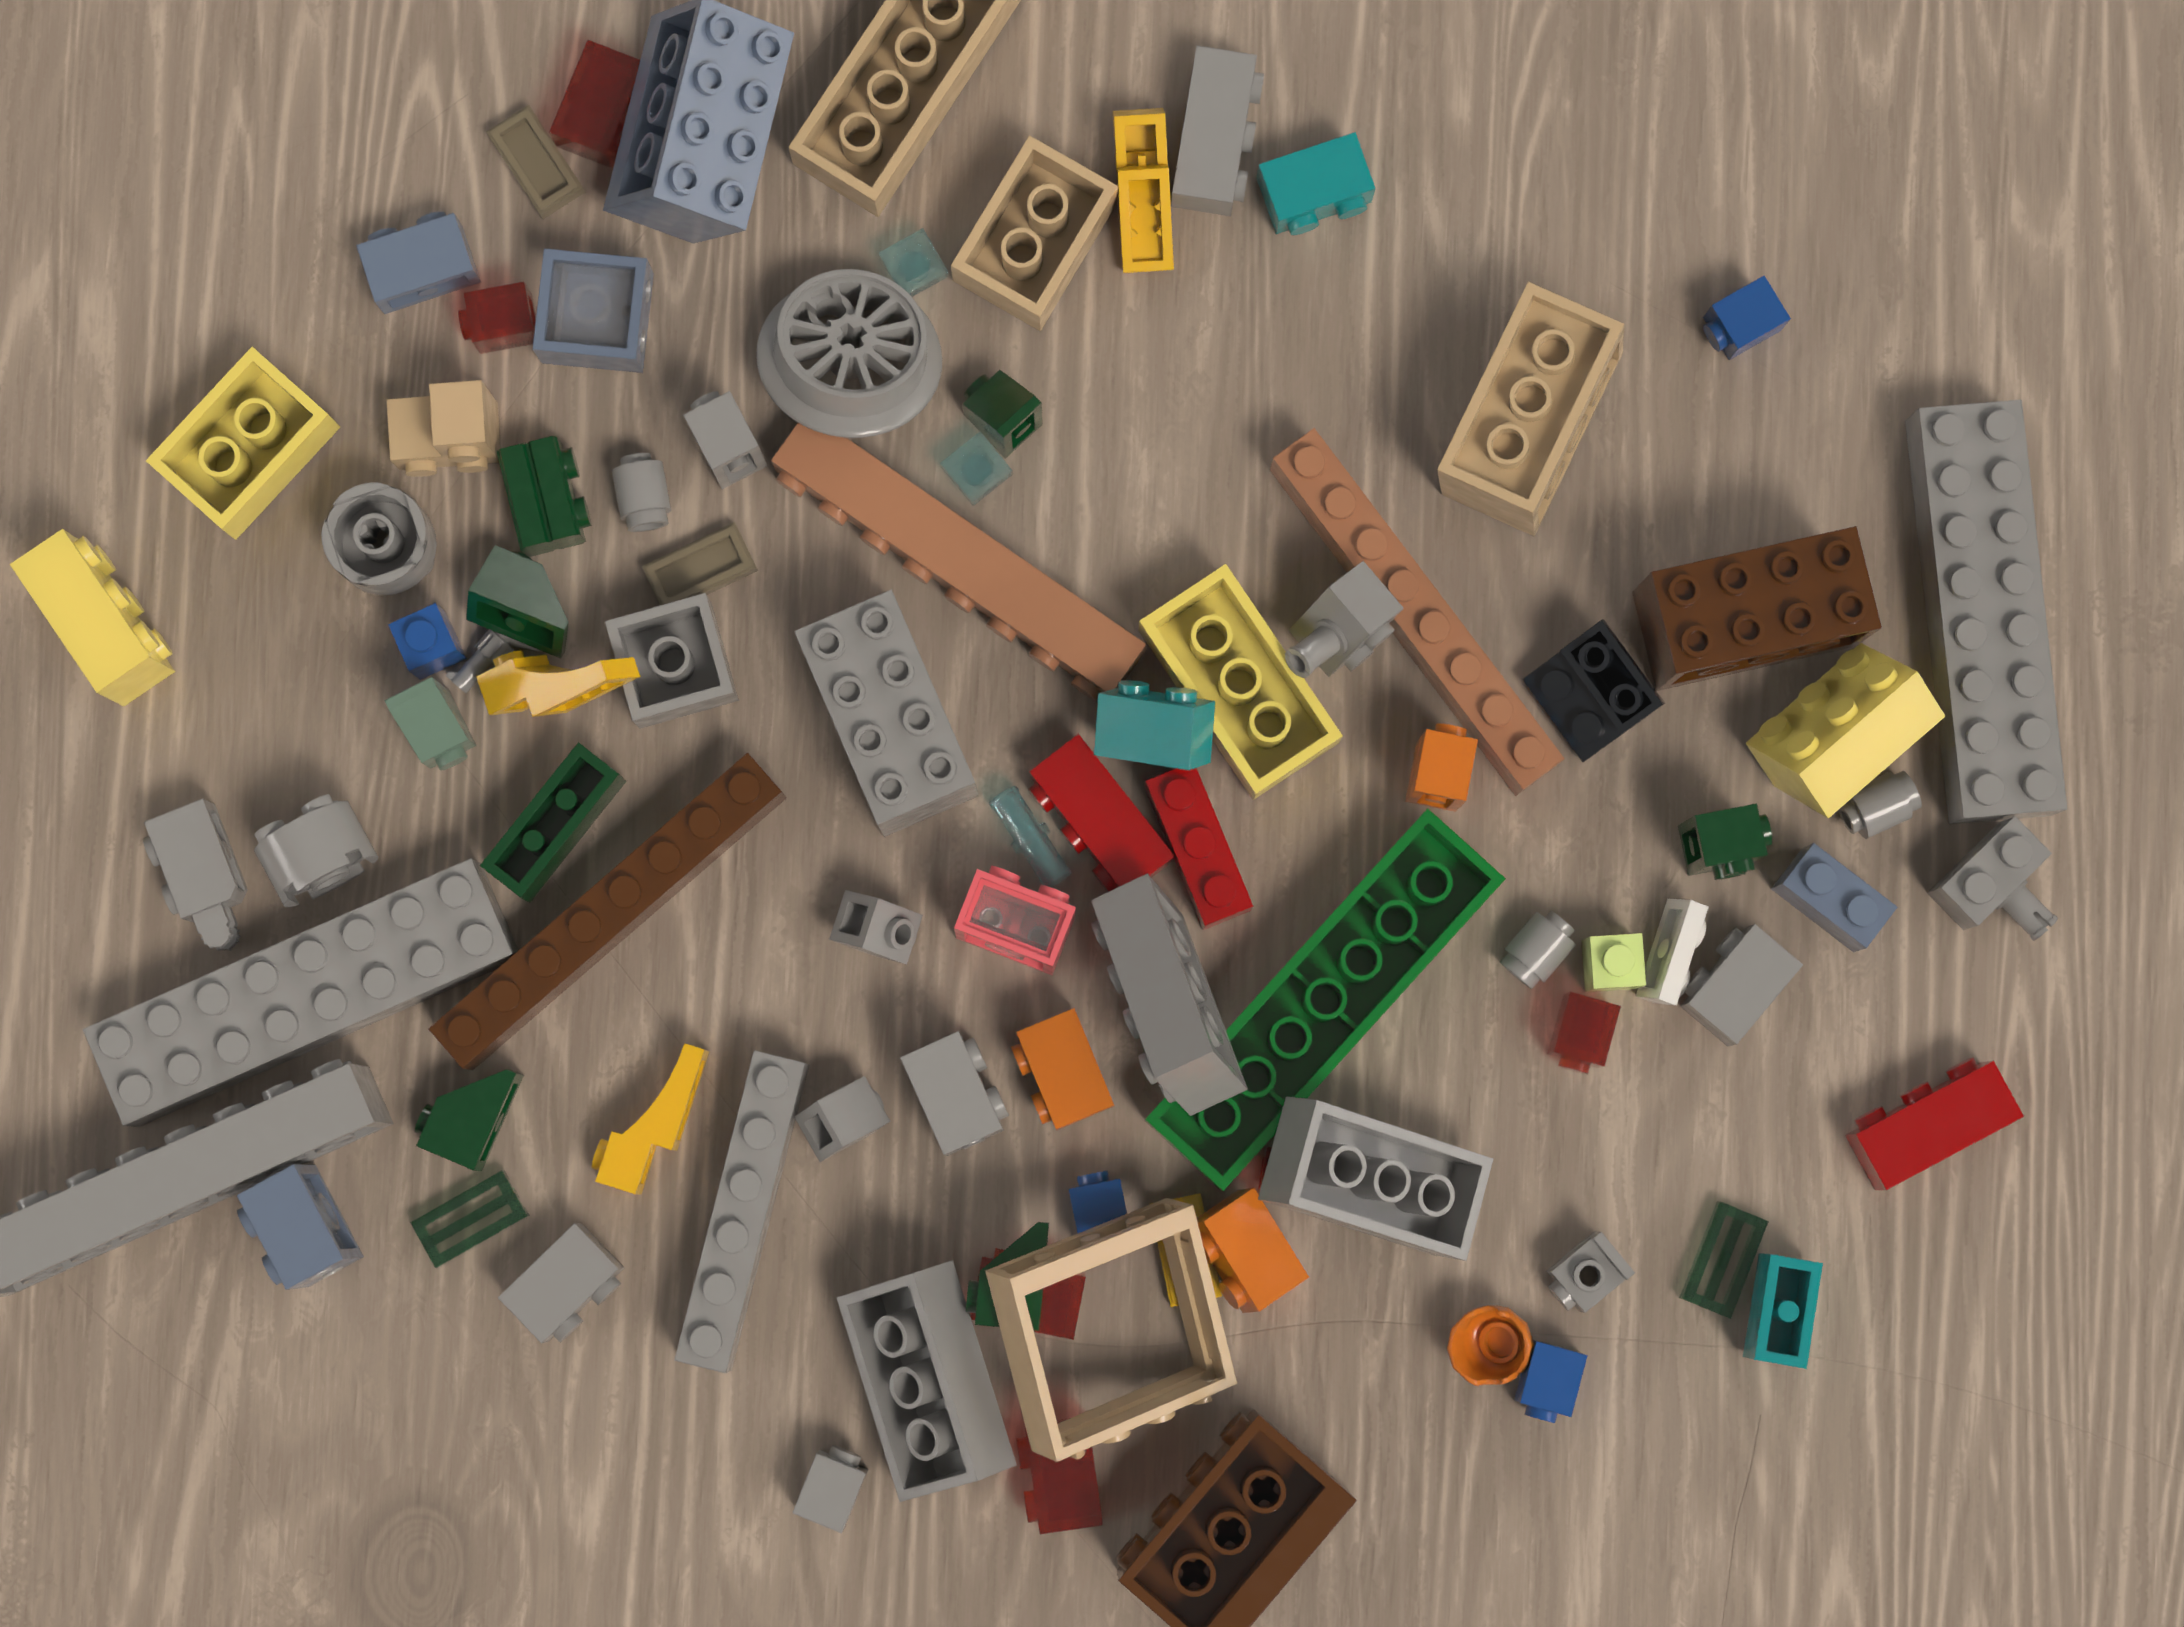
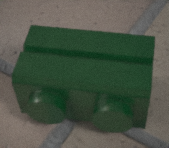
(543, 495)

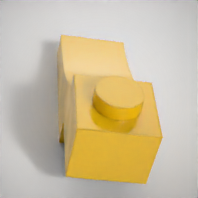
(1143, 190)
(545, 689)
(627, 1156)

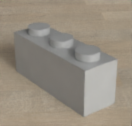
(1216, 131)

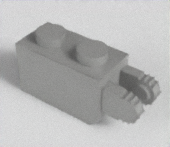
(198, 870)

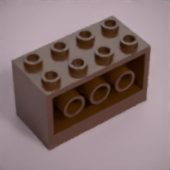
(1756, 608)
(1272, 1538)

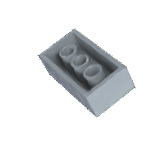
(1166, 996)
(1375, 1178)
(926, 1382)

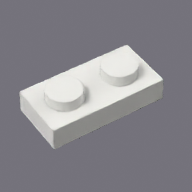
(1669, 960)

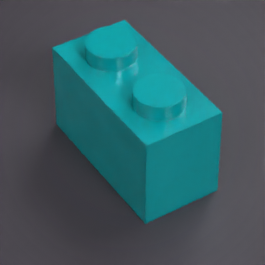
(1316, 185)
(1154, 726)
(1782, 1310)

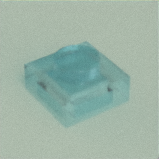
(914, 263)
(976, 468)

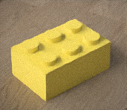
(243, 443)
(94, 616)
(1845, 729)

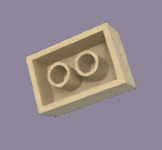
(1034, 233)

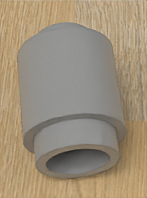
(641, 492)
(1881, 804)
(1538, 948)

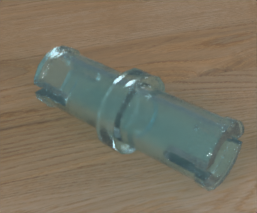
(1030, 837)

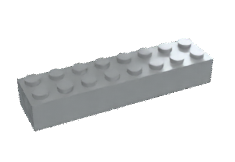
(1985, 612)
(301, 993)
(187, 1173)

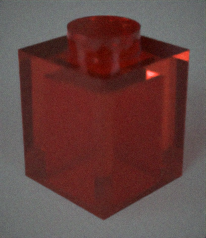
(498, 317)
(1583, 1032)

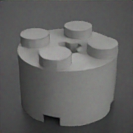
(352, 530)
(314, 850)

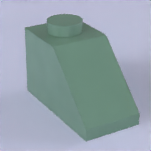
(432, 724)

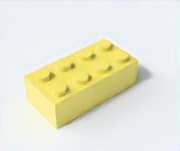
(1225, 651)

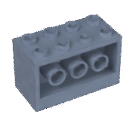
(699, 121)

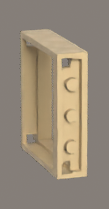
(1153, 1404)

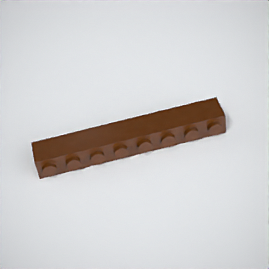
(607, 913)

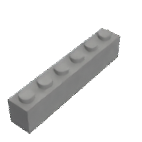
(742, 1212)

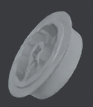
(849, 350)

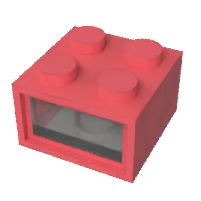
(1015, 919)

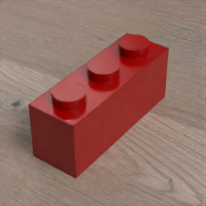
(1098, 815)
(1198, 846)
(1933, 1123)

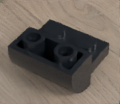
(1593, 690)

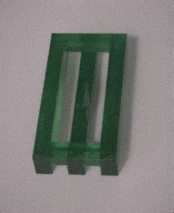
(509, 1197)
(1704, 1252)

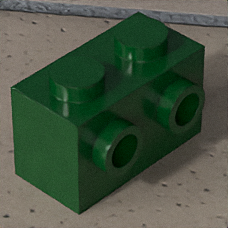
(1725, 841)

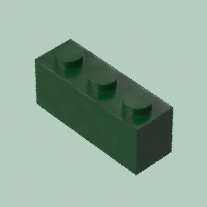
(553, 823)

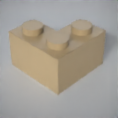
(444, 429)

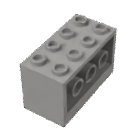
(887, 713)

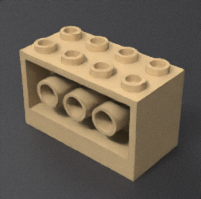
(1531, 408)

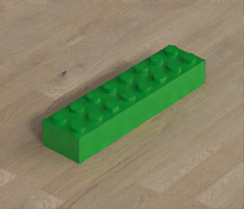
(1334, 992)

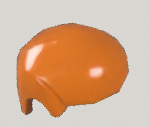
(1490, 1345)

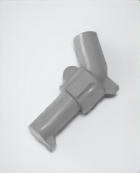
(489, 647)

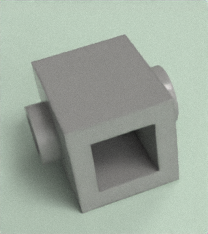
(886, 930)

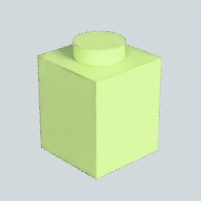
(1613, 962)

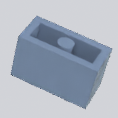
(418, 262)
(1834, 898)

